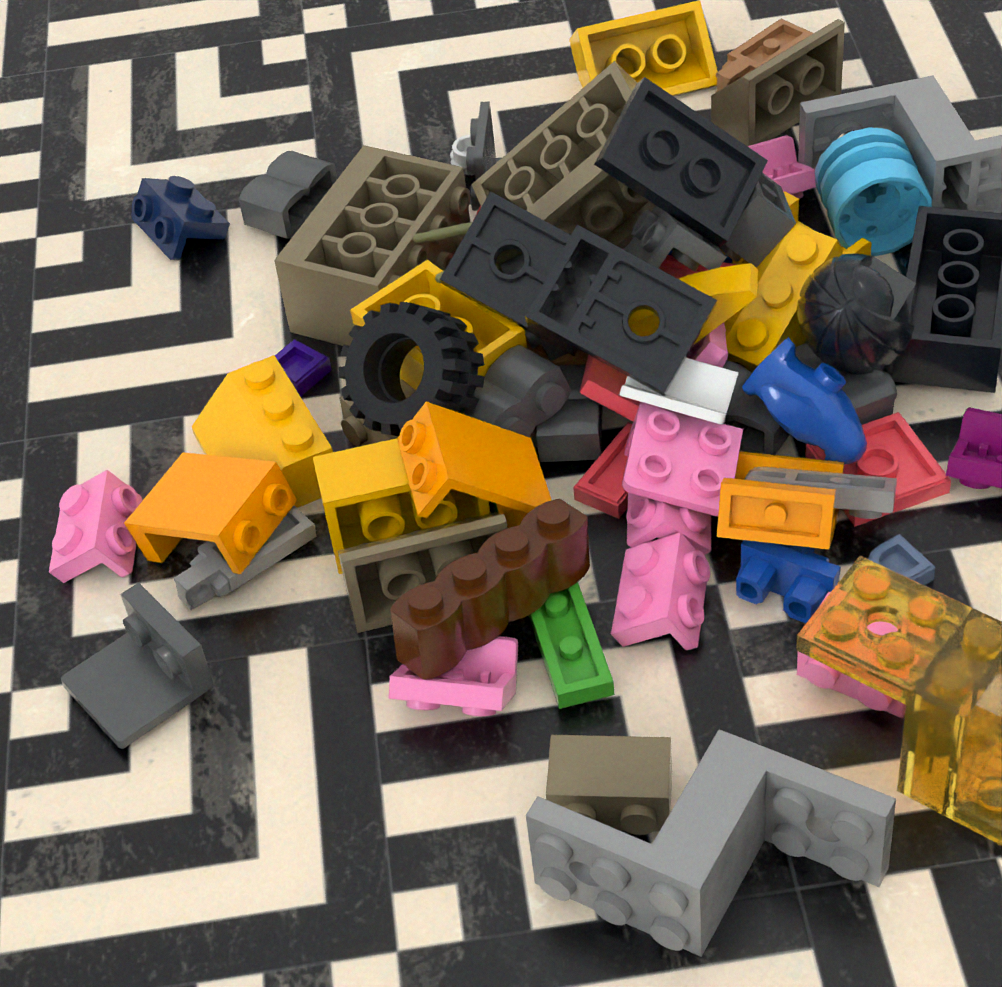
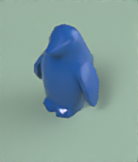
(809, 403)

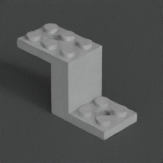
(952, 163)
(710, 840)

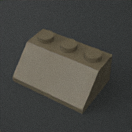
(770, 96)
(389, 567)

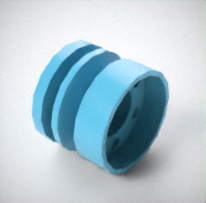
(871, 189)

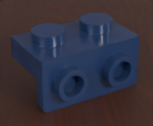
(175, 211)

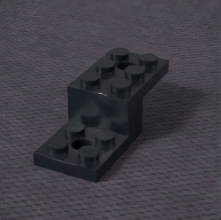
(579, 292)

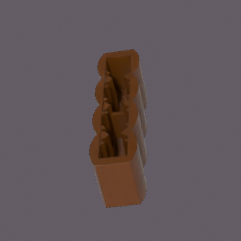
(489, 588)

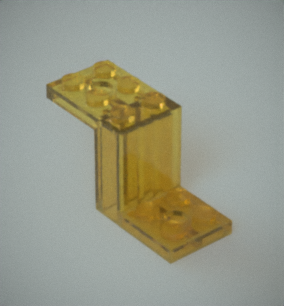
(939, 666)

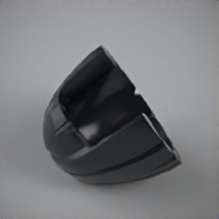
(848, 316)

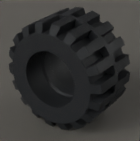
(377, 358)

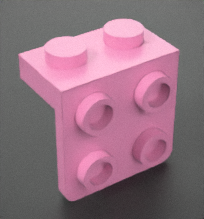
(679, 458)

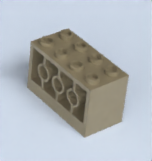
(555, 168)
(364, 238)

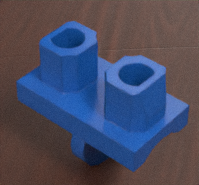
(787, 571)

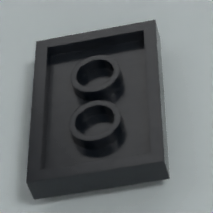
(681, 162)

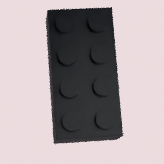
(954, 301)

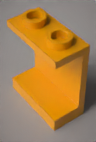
(471, 456)
(213, 501)
(776, 510)

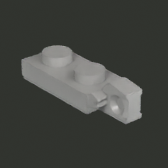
(212, 574)

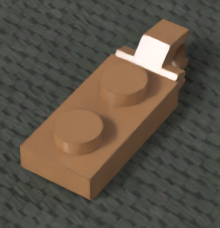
(759, 50)

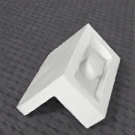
(696, 391)

